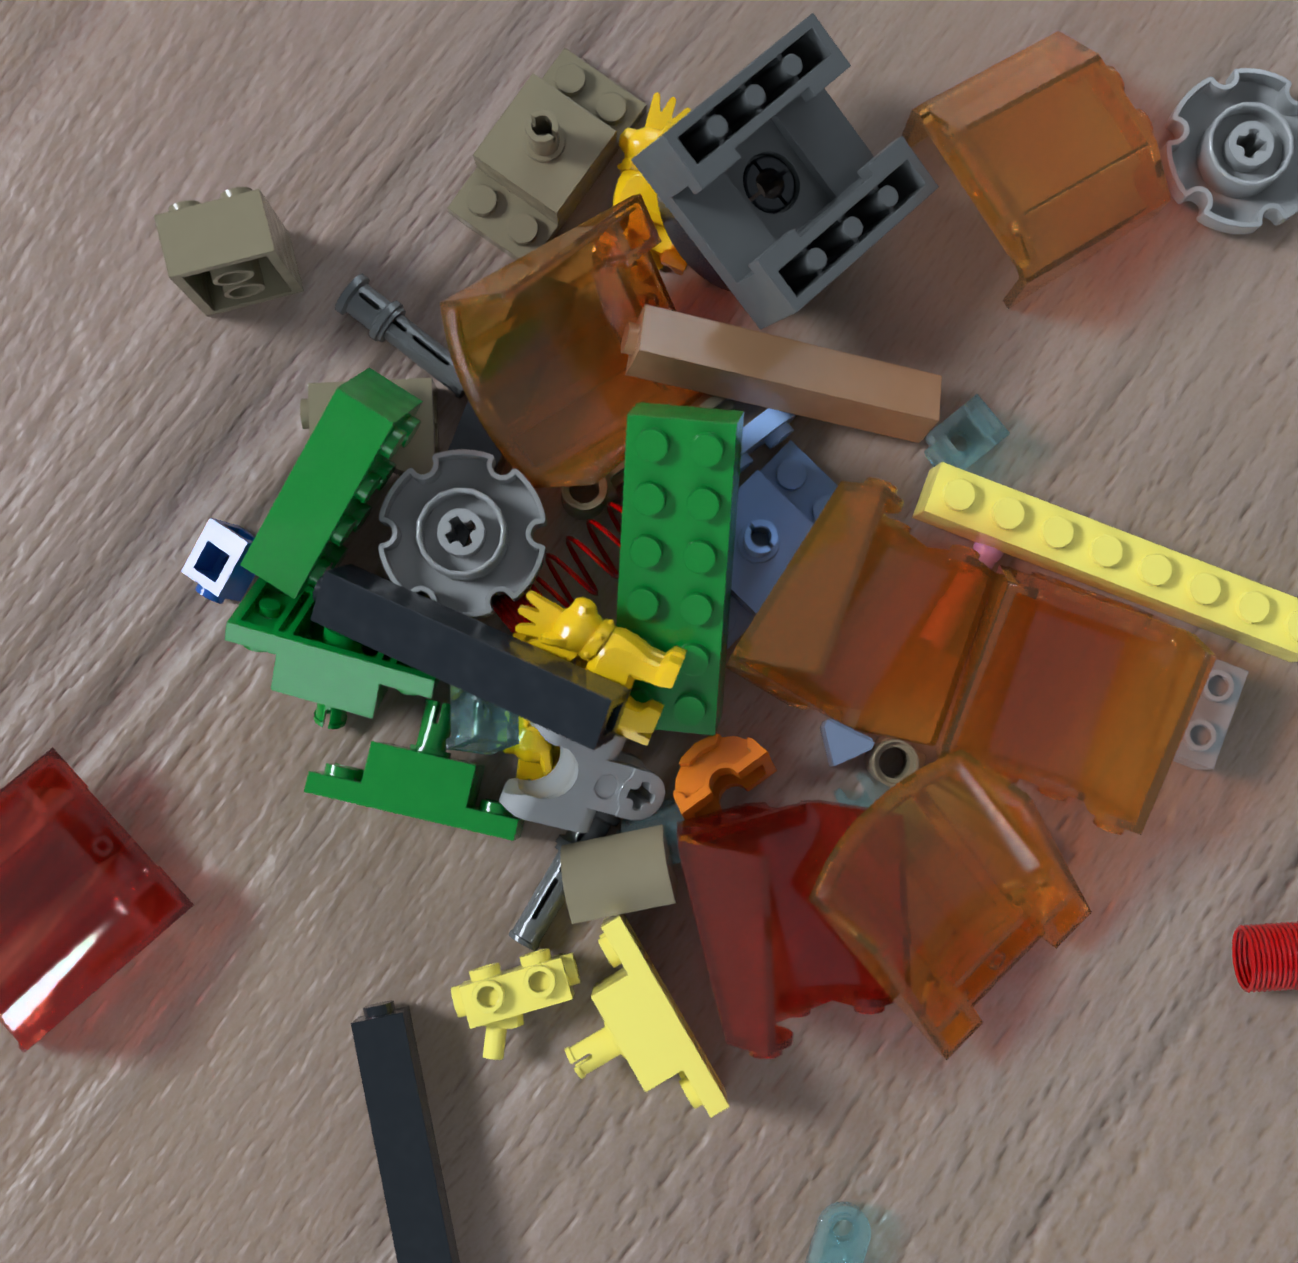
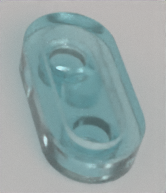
(831, 1248)

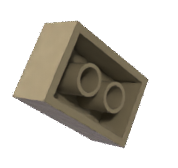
(228, 251)

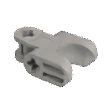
(585, 784)

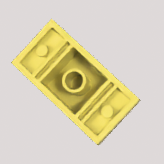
(644, 1025)

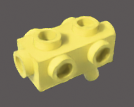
(501, 997)

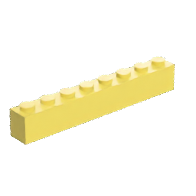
(1110, 560)

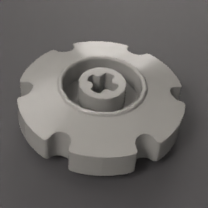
(1209, 158)
(468, 492)

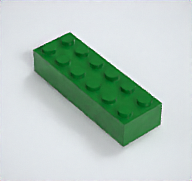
(680, 551)

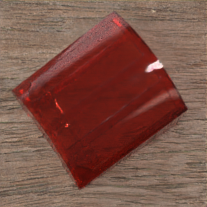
(71, 898)

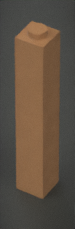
(781, 374)

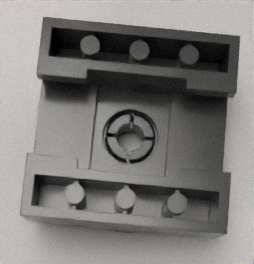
(819, 179)

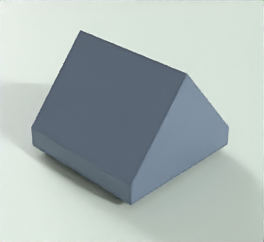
(843, 742)

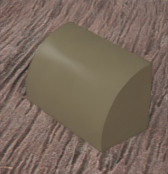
(618, 874)

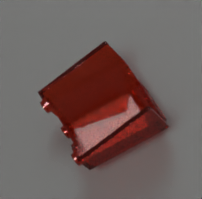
(758, 930)

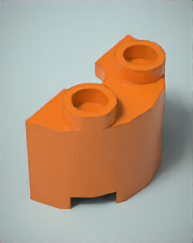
(714, 767)

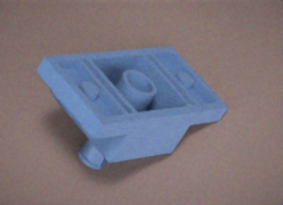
(771, 522)

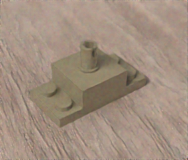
(544, 155)

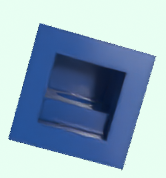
(217, 562)

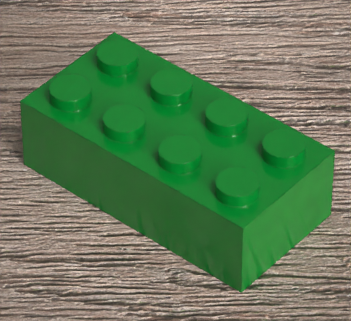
(333, 482)

